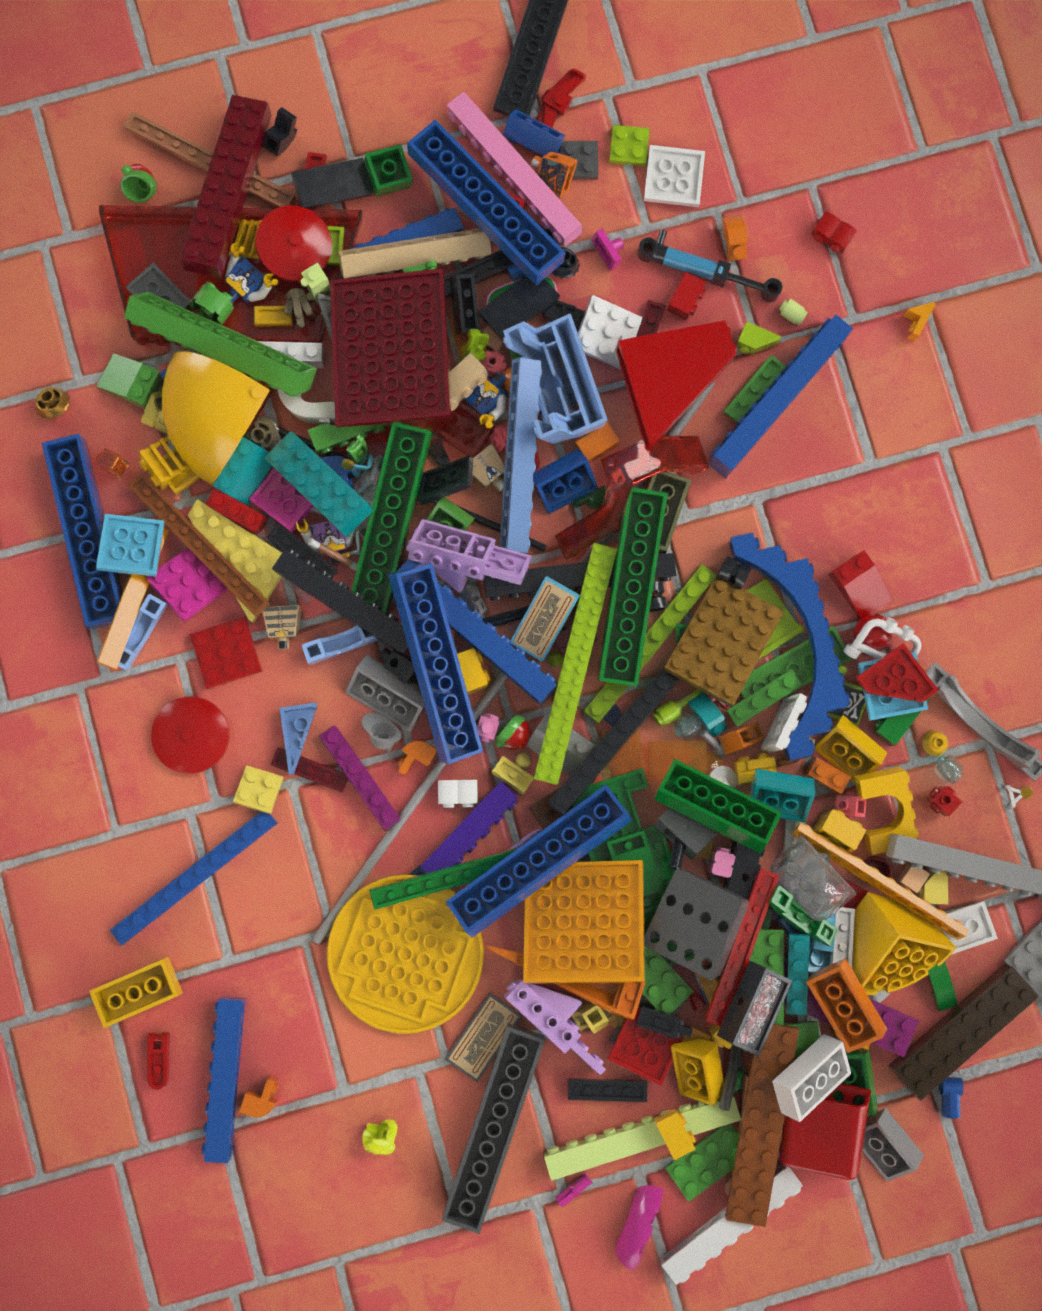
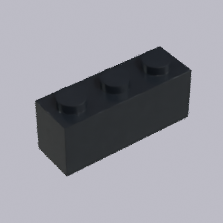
(464, 303)

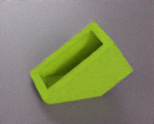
(756, 339)

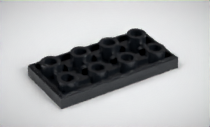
(332, 183)
(518, 304)

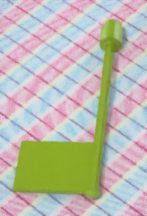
(784, 631)

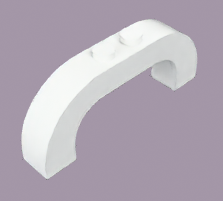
(309, 412)

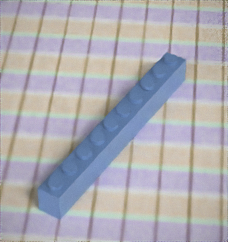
(520, 454)

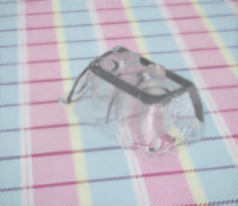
(811, 880)

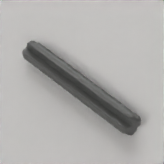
(730, 1078)

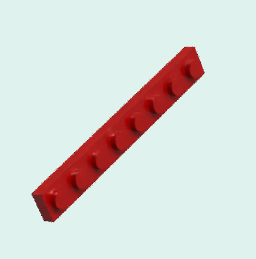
(743, 946)

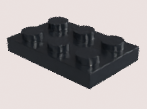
(446, 480)

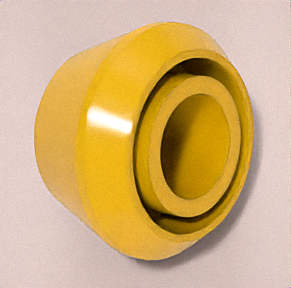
(930, 744)

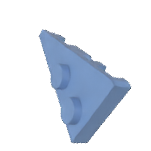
(296, 725)

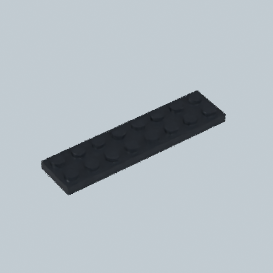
(530, 56)

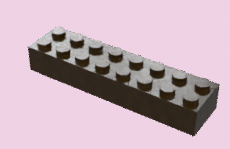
(963, 1031)

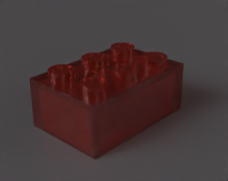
(462, 430)

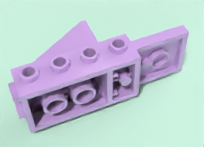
(458, 560)
(558, 1010)

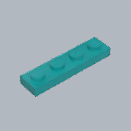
(798, 972)

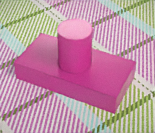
(608, 249)

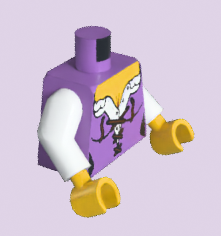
(327, 535)

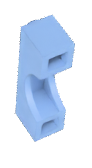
(144, 624)
(332, 646)

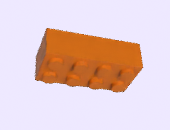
(846, 1005)

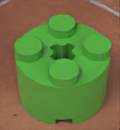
(212, 303)

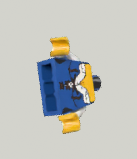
(245, 279)
(489, 399)

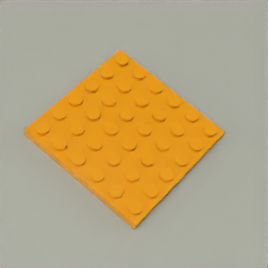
(587, 925)

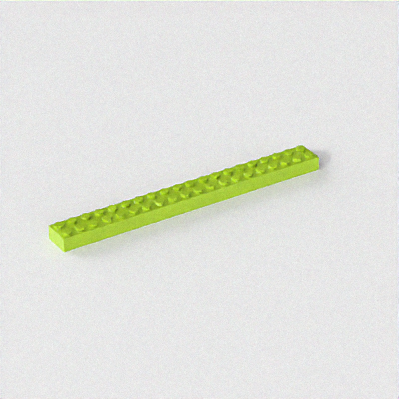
(575, 664)

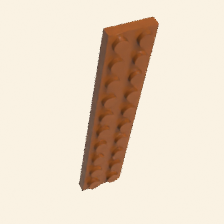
(760, 1131)

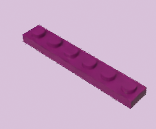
(359, 777)

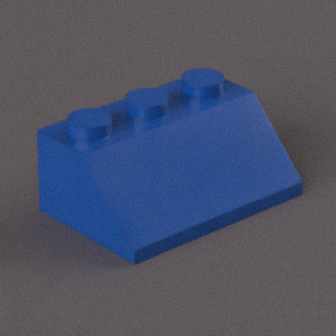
(564, 481)

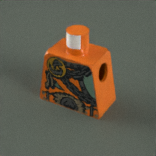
(555, 171)

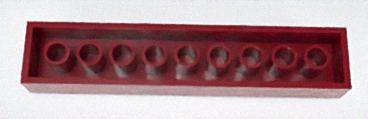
(226, 186)

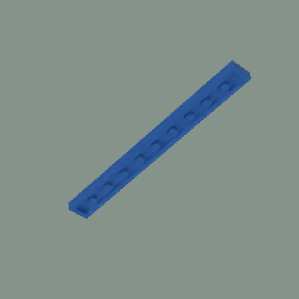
(193, 877)

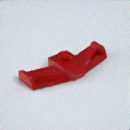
(557, 98)

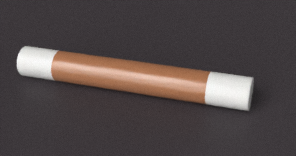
(333, 554)

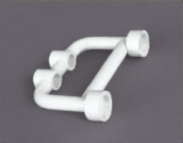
(889, 626)

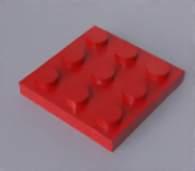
(226, 652)
(643, 1050)

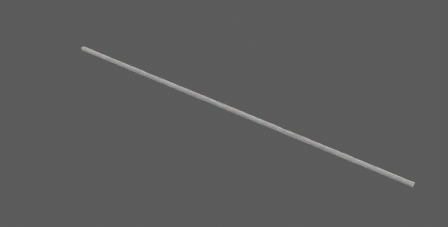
(477, 712)

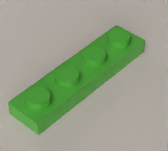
(754, 389)
(764, 698)

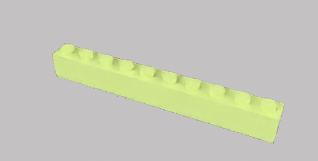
(631, 1139)

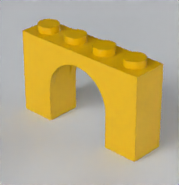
(894, 783)

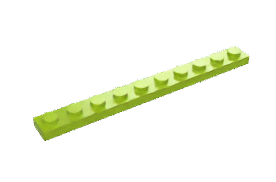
(655, 638)

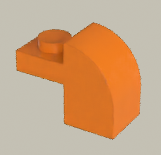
(736, 237)
(416, 750)
(260, 1104)

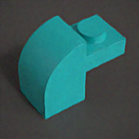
(709, 714)

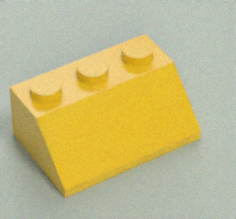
(850, 749)
(698, 1070)

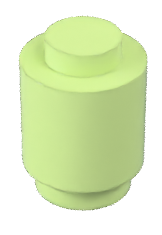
(793, 311)

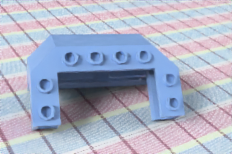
(560, 386)

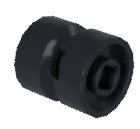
(734, 572)
(659, 601)

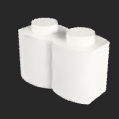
(457, 792)

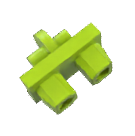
(475, 345)

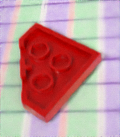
(898, 677)

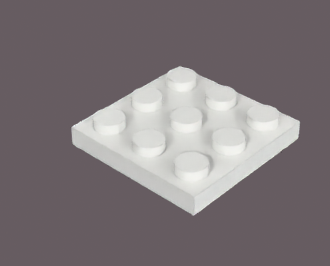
(674, 176)
(603, 327)
(784, 723)

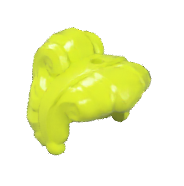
(380, 1138)

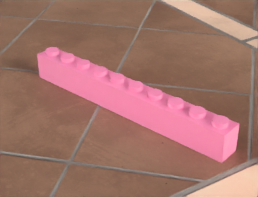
(514, 169)

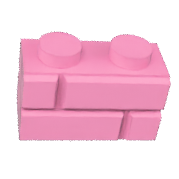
(721, 862)

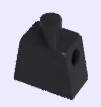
(399, 665)

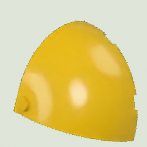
(894, 945)

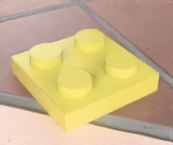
(258, 789)

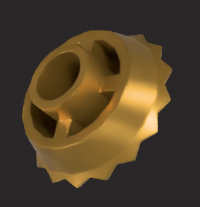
(51, 403)

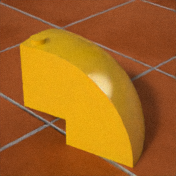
(207, 410)

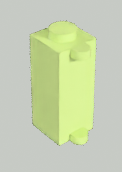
(316, 282)

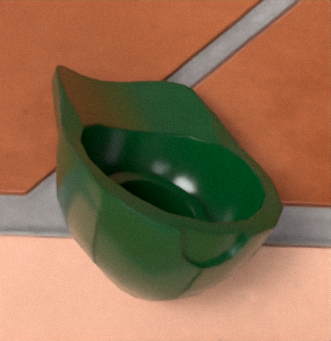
(593, 499)

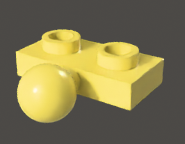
(513, 773)

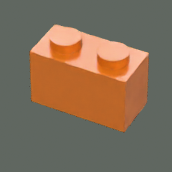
(597, 443)
(827, 776)

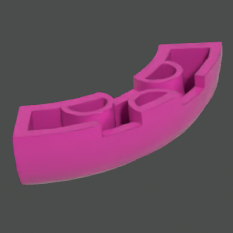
(637, 1226)

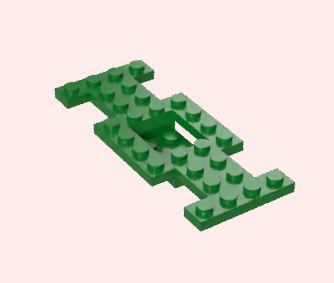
(637, 844)

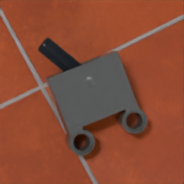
(686, 835)

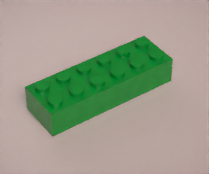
(718, 806)

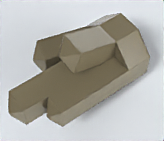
(297, 303)

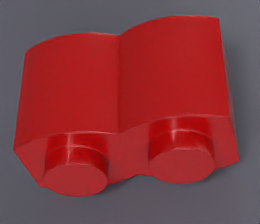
(833, 232)

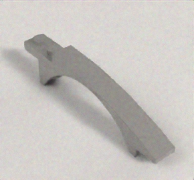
(1016, 751)

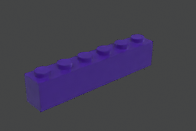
(471, 829)

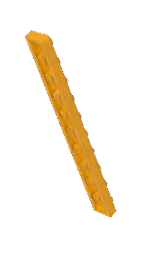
(884, 884)

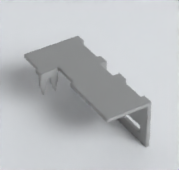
(467, 598)

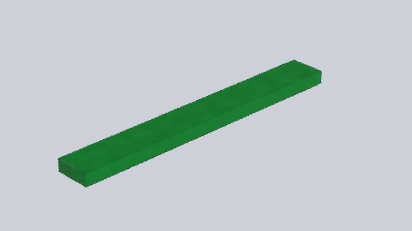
(434, 881)

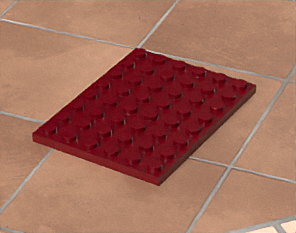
(390, 348)

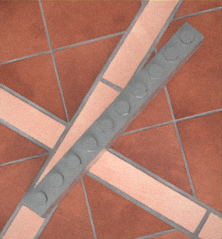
(964, 863)

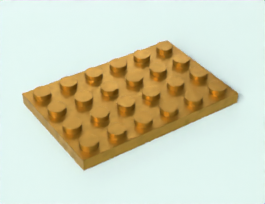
(724, 641)

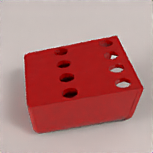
(829, 1137)

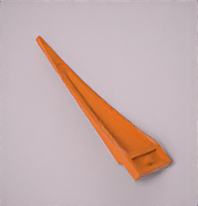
(614, 997)

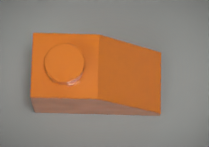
(741, 738)

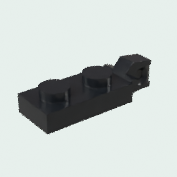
(662, 1023)

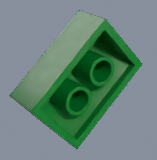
(860, 1076)

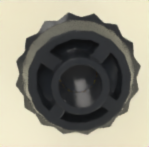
(569, 266)

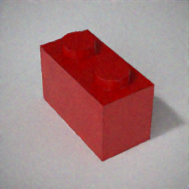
(686, 295)

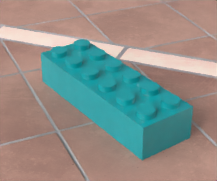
(319, 484)

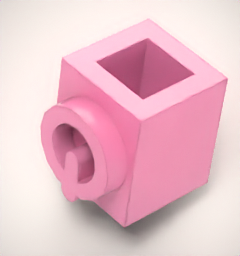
(488, 727)

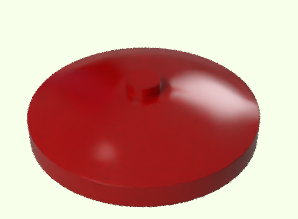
(292, 241)
(190, 735)

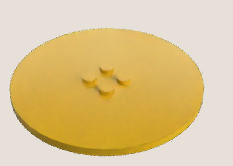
(403, 962)

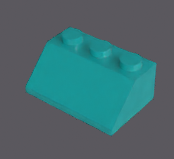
(243, 471)
(784, 792)

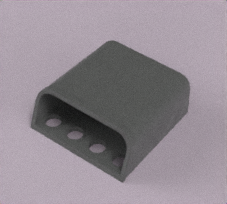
(698, 920)

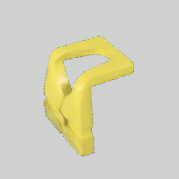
(153, 415)

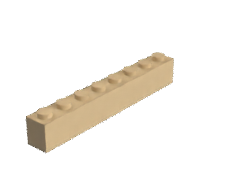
(414, 252)

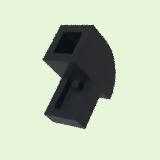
(282, 133)

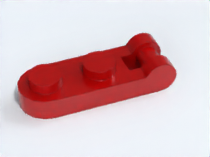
(158, 1060)

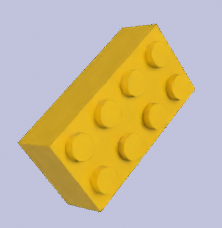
(136, 992)

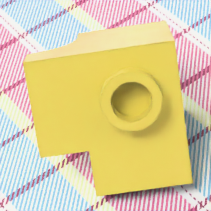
(590, 1016)

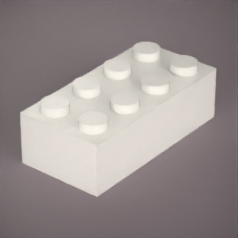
(811, 1077)

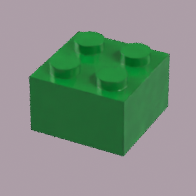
(388, 170)

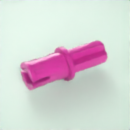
(573, 1190)

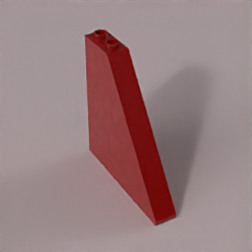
(671, 372)

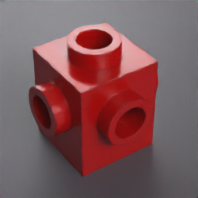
(943, 800)

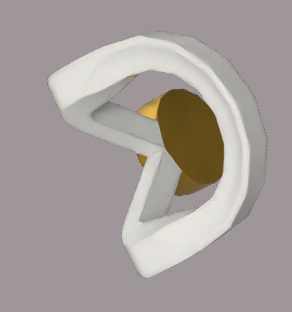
(1025, 792)

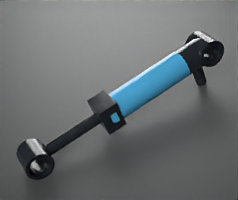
(714, 271)

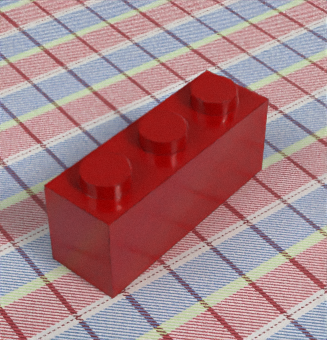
(237, 511)

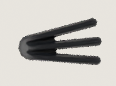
(443, 459)

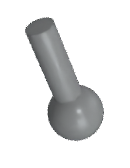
(718, 748)

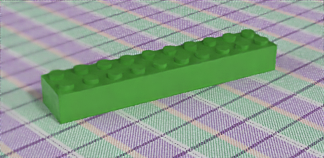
(220, 343)

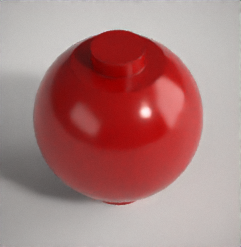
(877, 637)

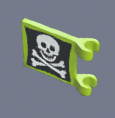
(857, 701)

